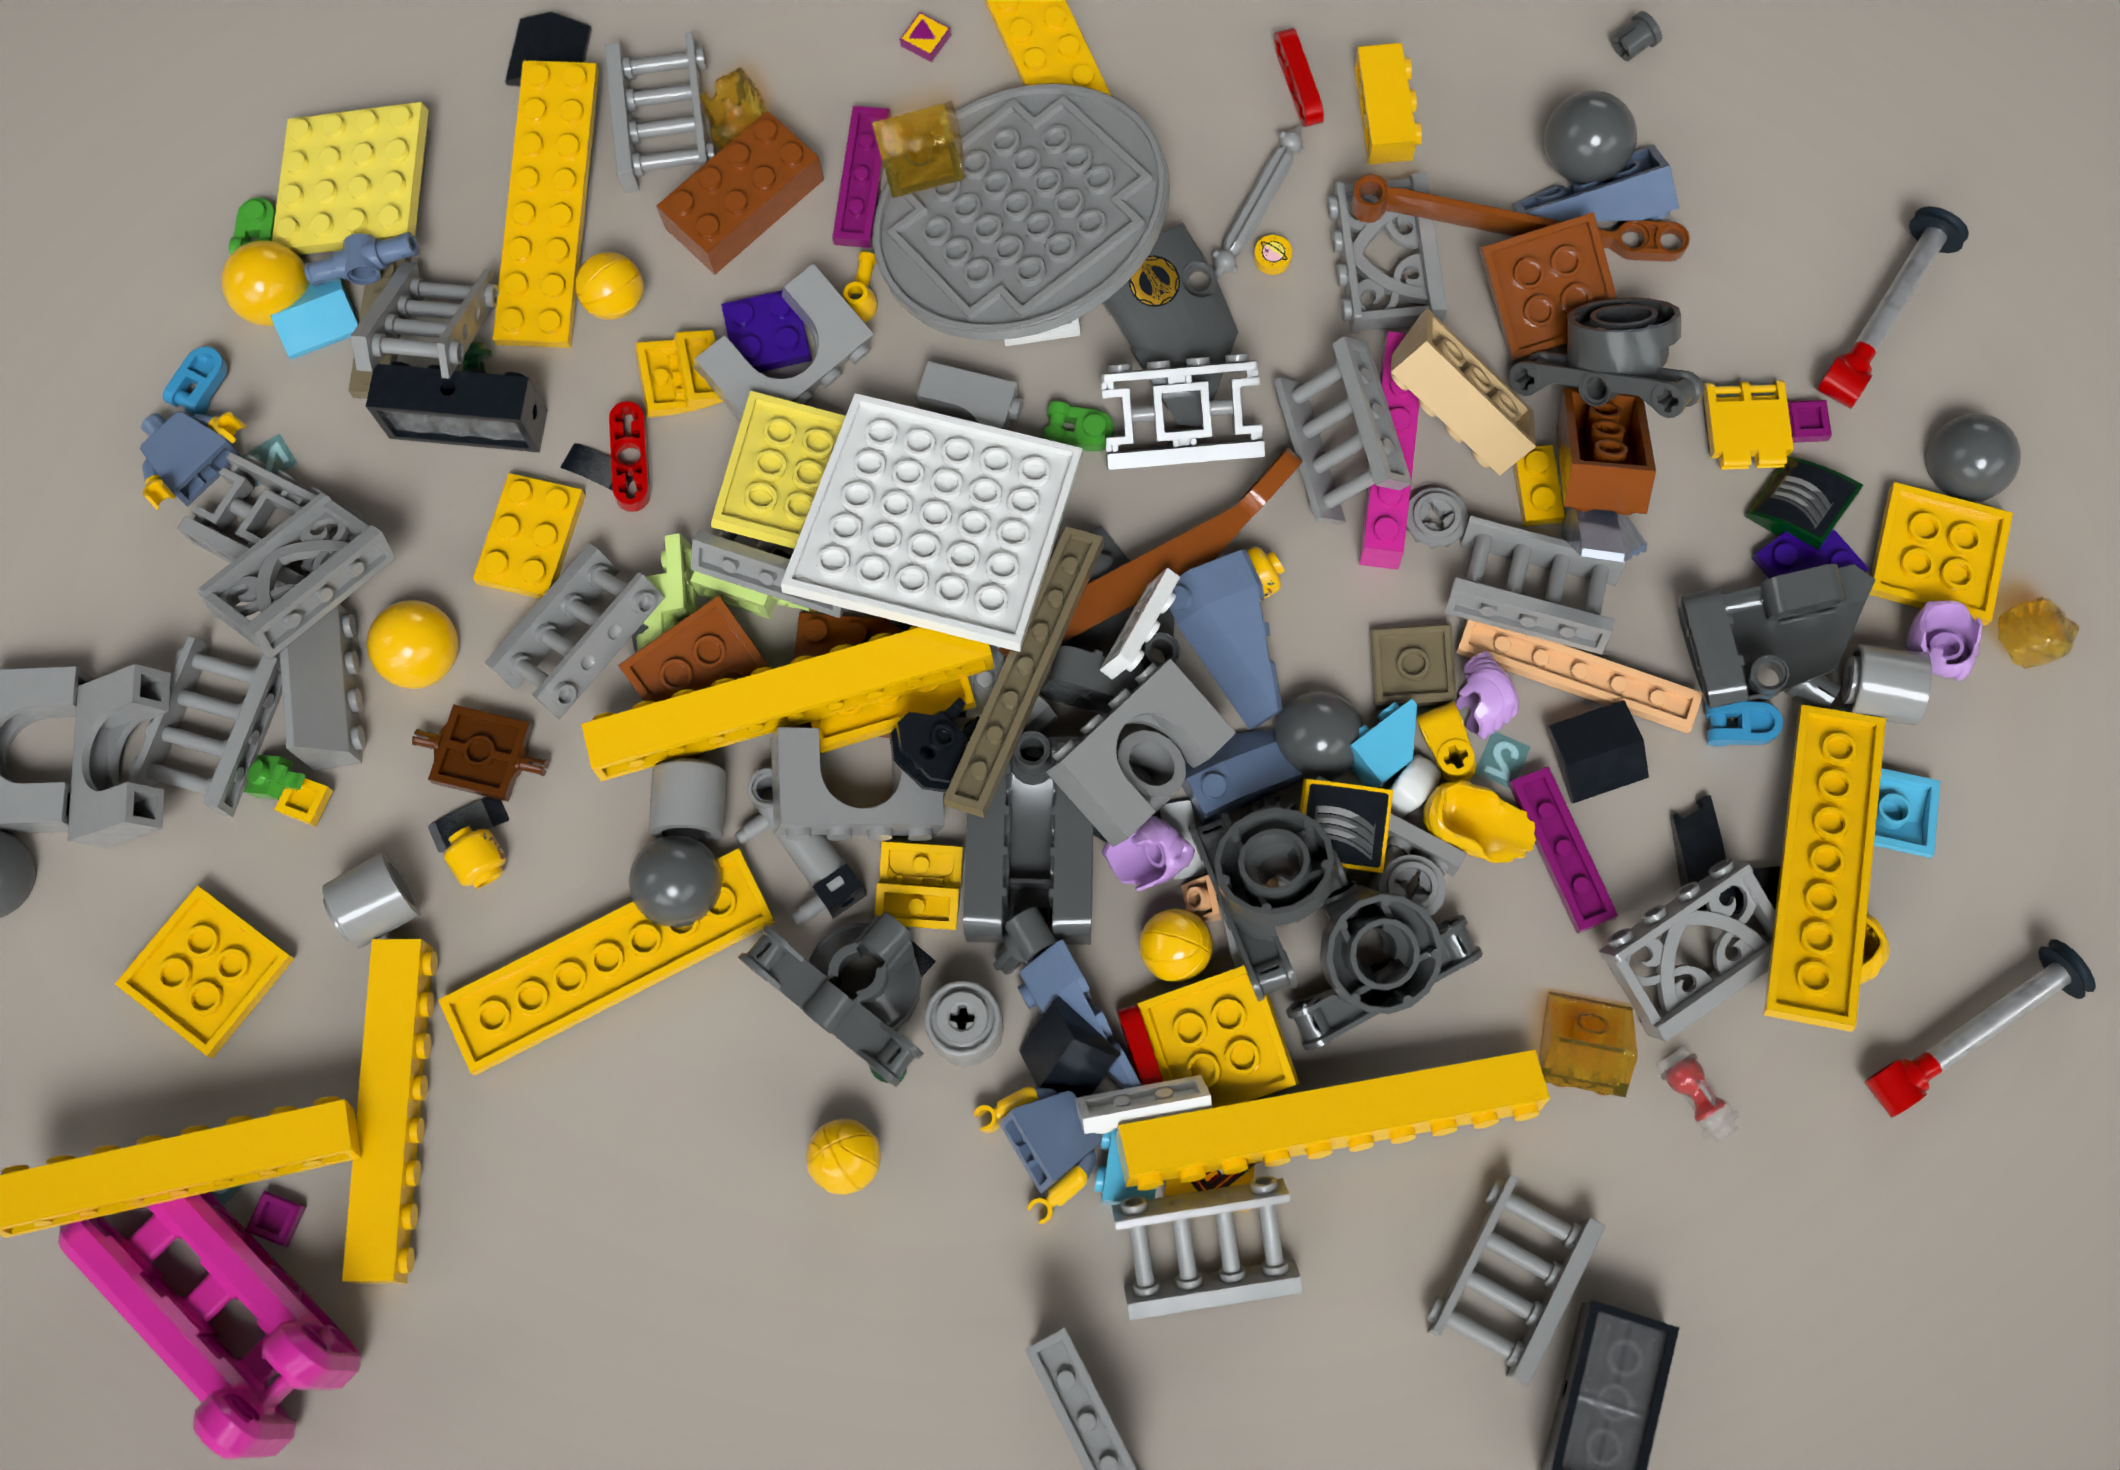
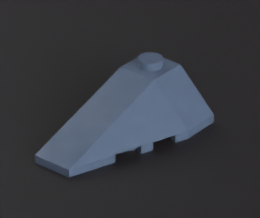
(1635, 194)
(1602, 535)
(1224, 623)
(1238, 775)
(1057, 975)

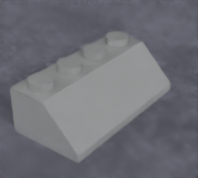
(322, 693)

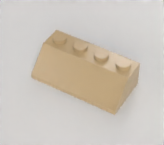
(1463, 394)

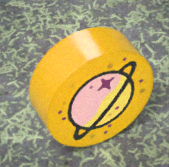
(1273, 254)

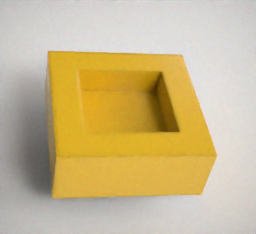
(306, 803)

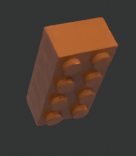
(740, 192)
(1605, 454)

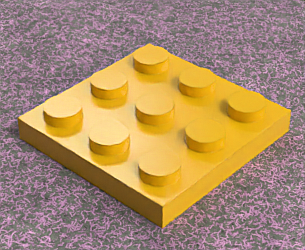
(1940, 551)
(204, 972)
(1221, 1034)

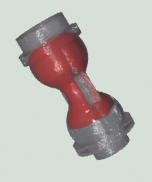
(1687, 1078)

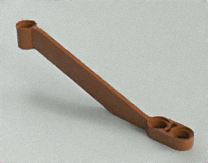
(1505, 221)
(1191, 549)

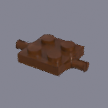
(480, 753)

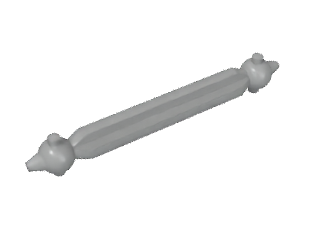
(1258, 201)

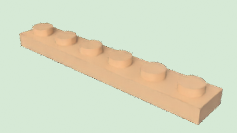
(1584, 674)

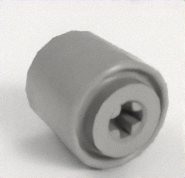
(1887, 683)
(1152, 766)
(688, 799)
(369, 900)
(979, 1038)

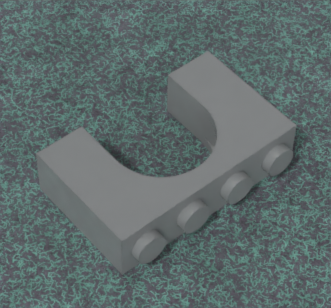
(837, 337)
(969, 396)
(26, 698)
(106, 713)
(1090, 768)
(807, 807)

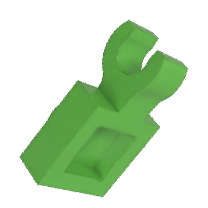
(269, 777)

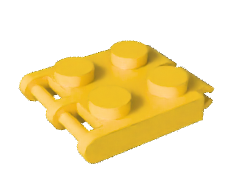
(1748, 425)

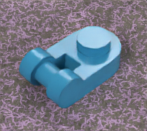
(204, 369)
(1757, 724)

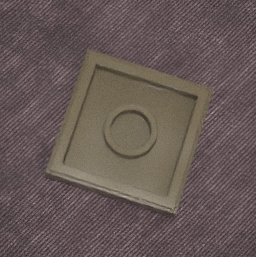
(1413, 665)

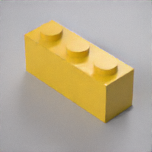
(1386, 103)

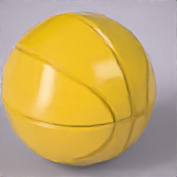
(609, 285)
(1175, 945)
(843, 1156)

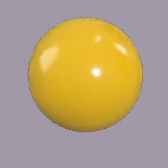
(262, 280)
(412, 644)

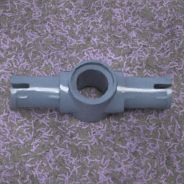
(362, 259)

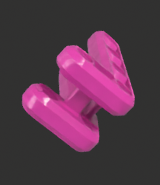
(237, 1408)

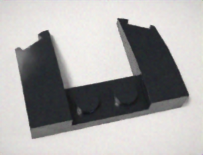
(1701, 846)

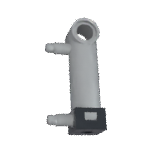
(816, 858)

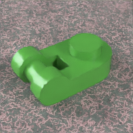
(253, 220)
(1089, 429)

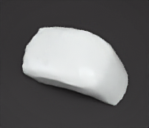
(1414, 785)

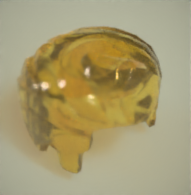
(733, 106)
(2036, 632)

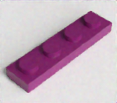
(859, 180)
(1563, 850)

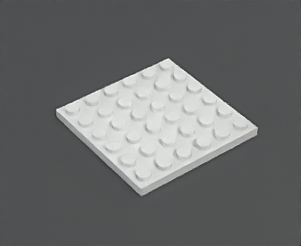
(934, 522)

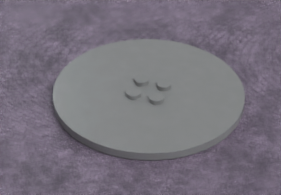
(1043, 228)

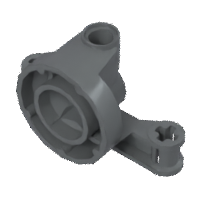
(1623, 346)
(1240, 864)
(1417, 955)
(873, 1017)

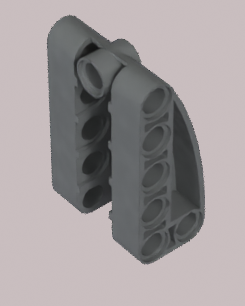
(1029, 853)

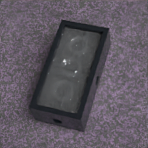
(461, 410)
(1611, 1391)

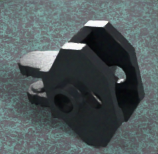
(932, 745)

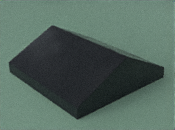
(547, 39)
(1599, 751)
(1067, 1052)

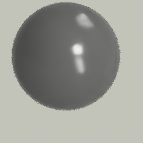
(1590, 137)

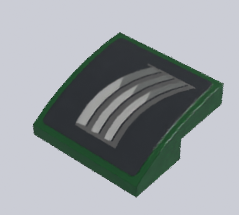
(1804, 501)

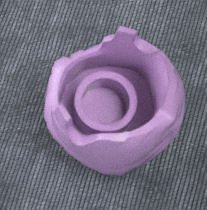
(1948, 636)
(1488, 695)
(1149, 855)

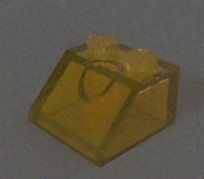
(921, 149)
(1588, 1045)

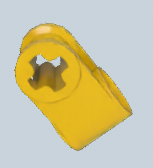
(1446, 738)

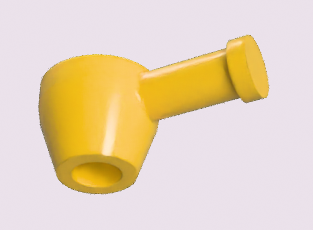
(867, 304)

